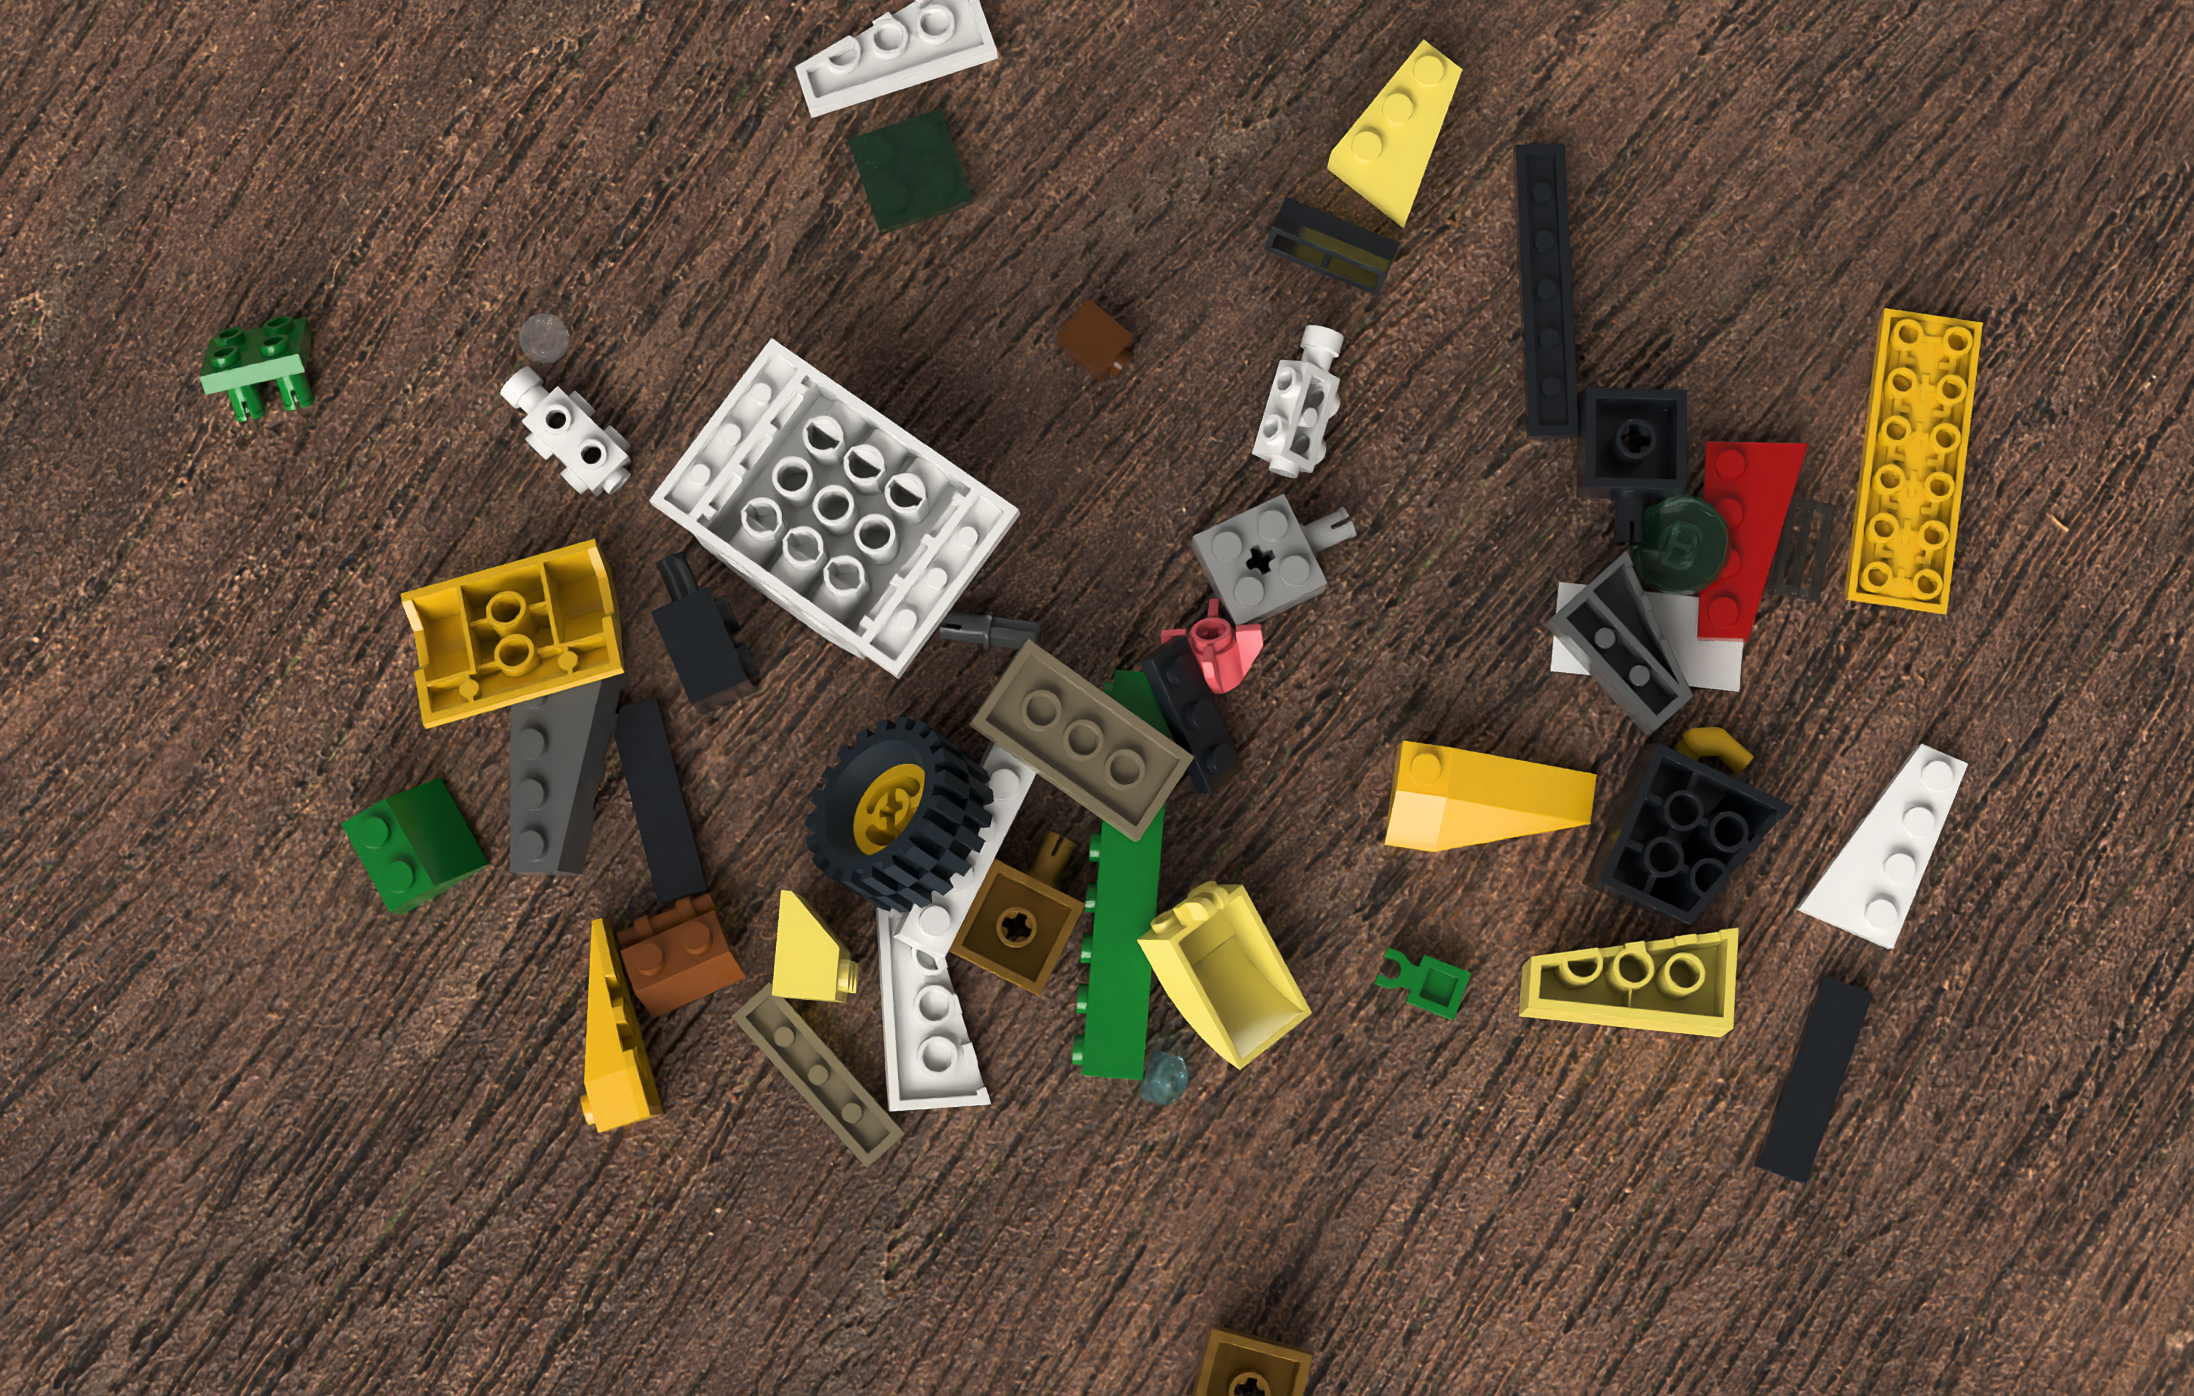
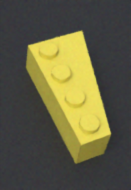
(1650, 985)

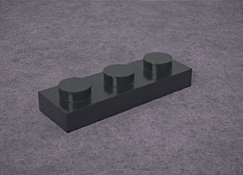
(1191, 714)

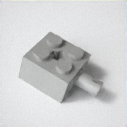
(1272, 534)

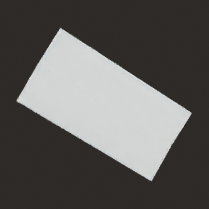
(1702, 662)

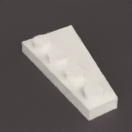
(897, 53)
(1883, 861)
(923, 1028)

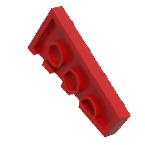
(1752, 492)

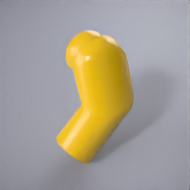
(1714, 742)

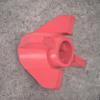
(1220, 650)

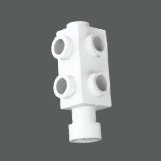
(1300, 406)
(573, 438)

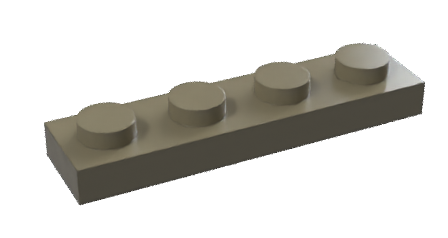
(819, 1075)

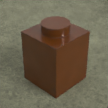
(1096, 342)

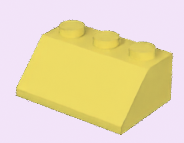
(810, 956)

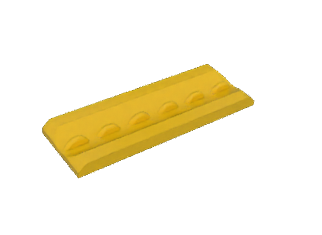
(1913, 461)

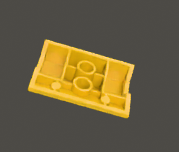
(515, 632)

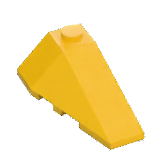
(1471, 798)
(616, 1060)

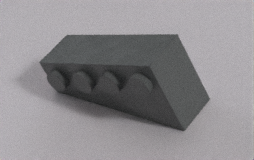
(556, 772)

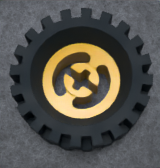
(899, 815)

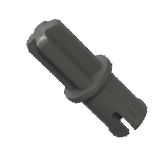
(989, 630)

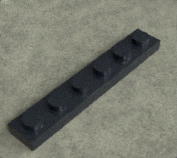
(1545, 291)

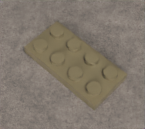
(1081, 740)

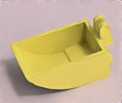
(1224, 972)

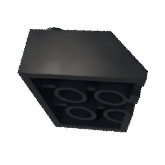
(1678, 834)

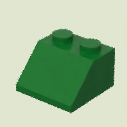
(415, 845)

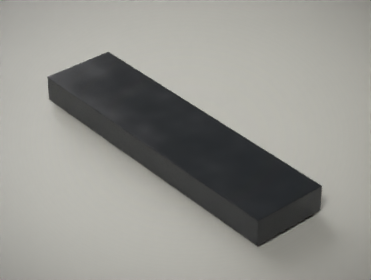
(659, 801)
(1813, 1080)

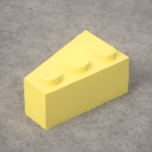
(1396, 134)

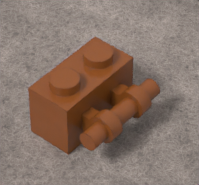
(679, 955)

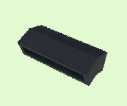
(1331, 246)

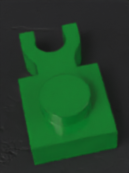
(1431, 984)

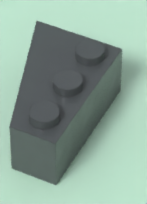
(1622, 646)

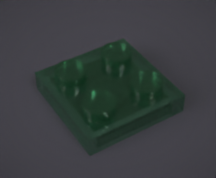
(910, 171)

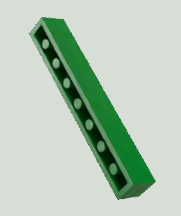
(1123, 909)

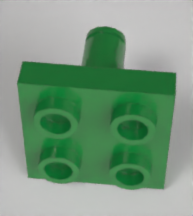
(243, 358)

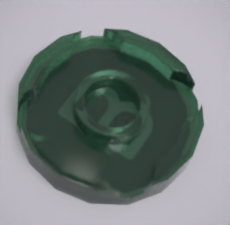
(1684, 545)

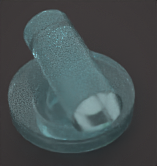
(1164, 1078)

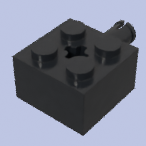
(1608, 467)
(701, 640)

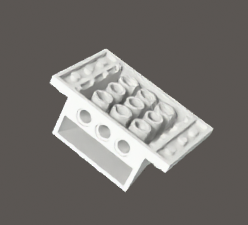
(834, 510)

